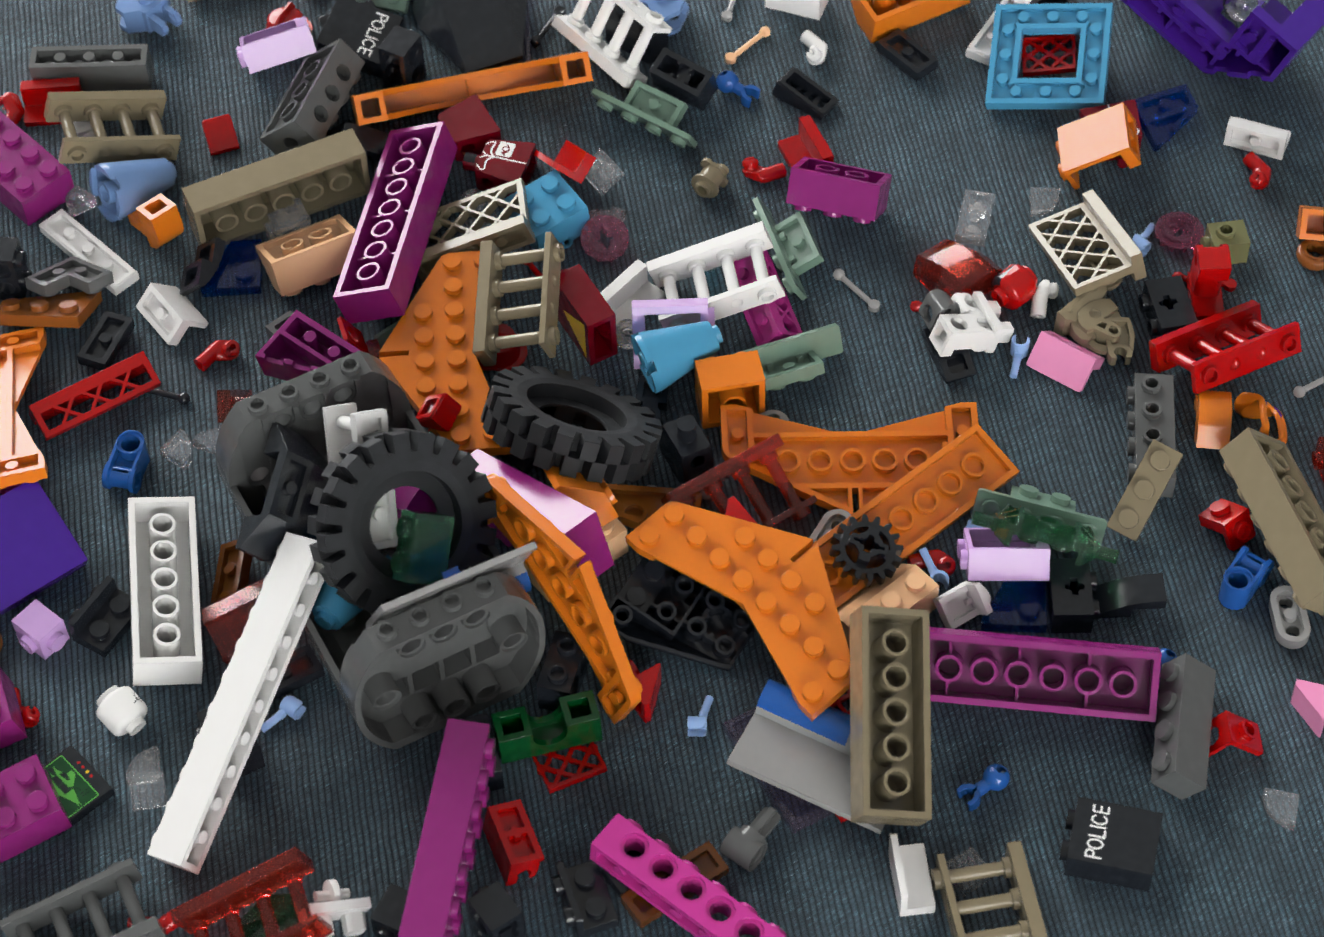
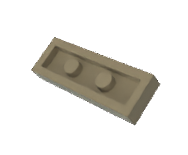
(1144, 490)

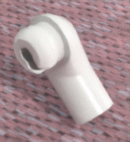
(817, 47)
(1040, 298)

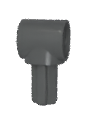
(747, 843)

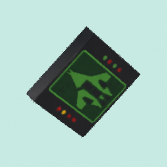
(77, 784)

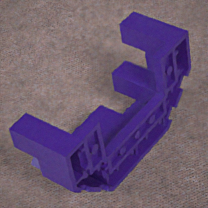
(1260, 47)

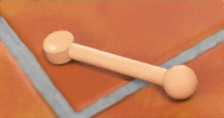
(730, 57)

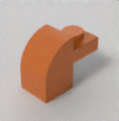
(157, 220)
(1213, 419)

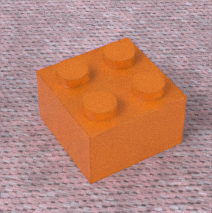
(728, 381)

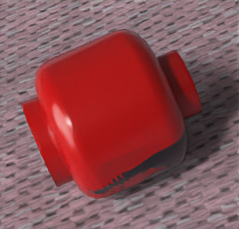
(1014, 286)

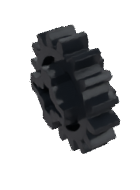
(882, 548)

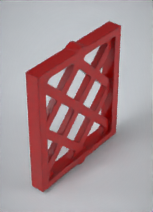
(1053, 69)
(573, 778)

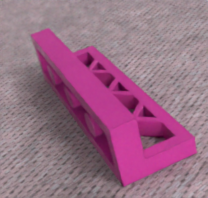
(767, 320)

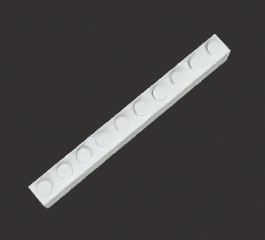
(239, 707)

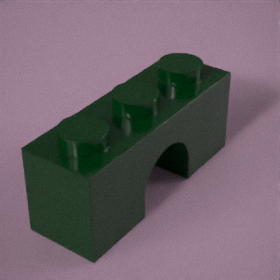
(570, 725)

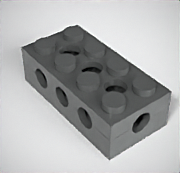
(313, 98)

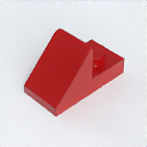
(650, 682)

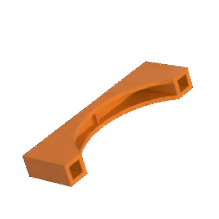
(487, 84)

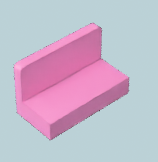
(1063, 360)

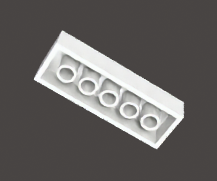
(164, 591)

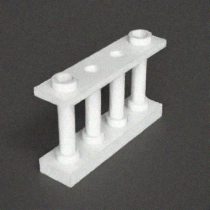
(608, 55)
(712, 254)
(345, 426)

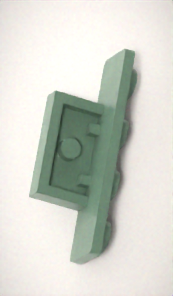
(651, 107)
(793, 246)
(798, 356)
(1038, 503)

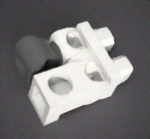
(964, 322)

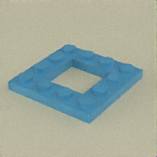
(1014, 21)

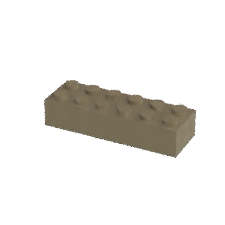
(239, 200)
(1282, 510)
(890, 716)

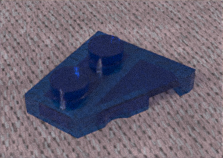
(1165, 114)
(238, 271)
(1018, 608)

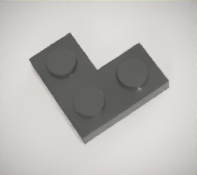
(68, 273)

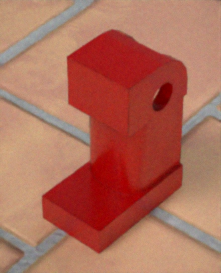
(1204, 281)

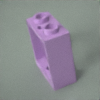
(276, 45)
(668, 306)
(990, 560)

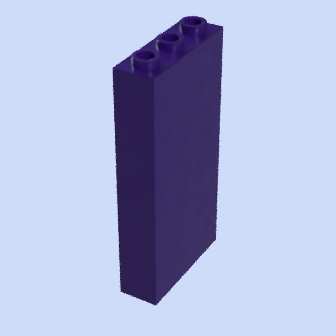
(33, 546)

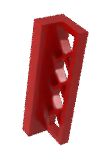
(91, 388)

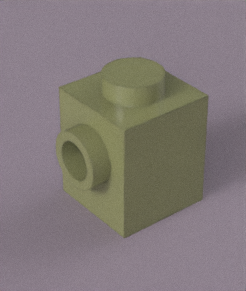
(1230, 233)

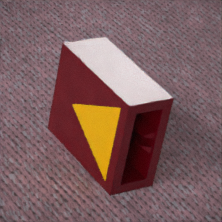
(586, 316)

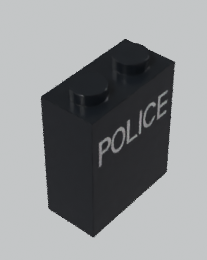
(361, 29)
(1111, 843)

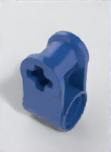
(125, 466)
(1243, 579)

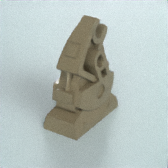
(1097, 325)

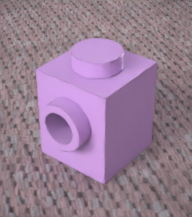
(40, 630)

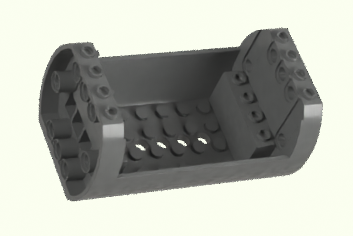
(436, 656)

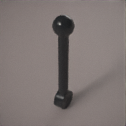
(536, 40)
(183, 398)

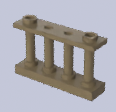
(111, 106)
(491, 289)
(1020, 897)

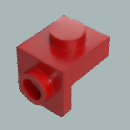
(1230, 520)

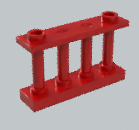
(1218, 331)

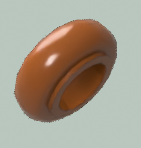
(1307, 260)

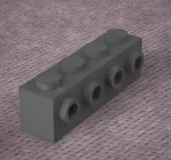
(95, 65)
(1150, 419)
(1183, 726)

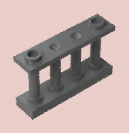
(87, 893)

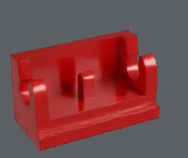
(512, 840)

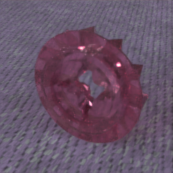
(1171, 222)
(612, 228)

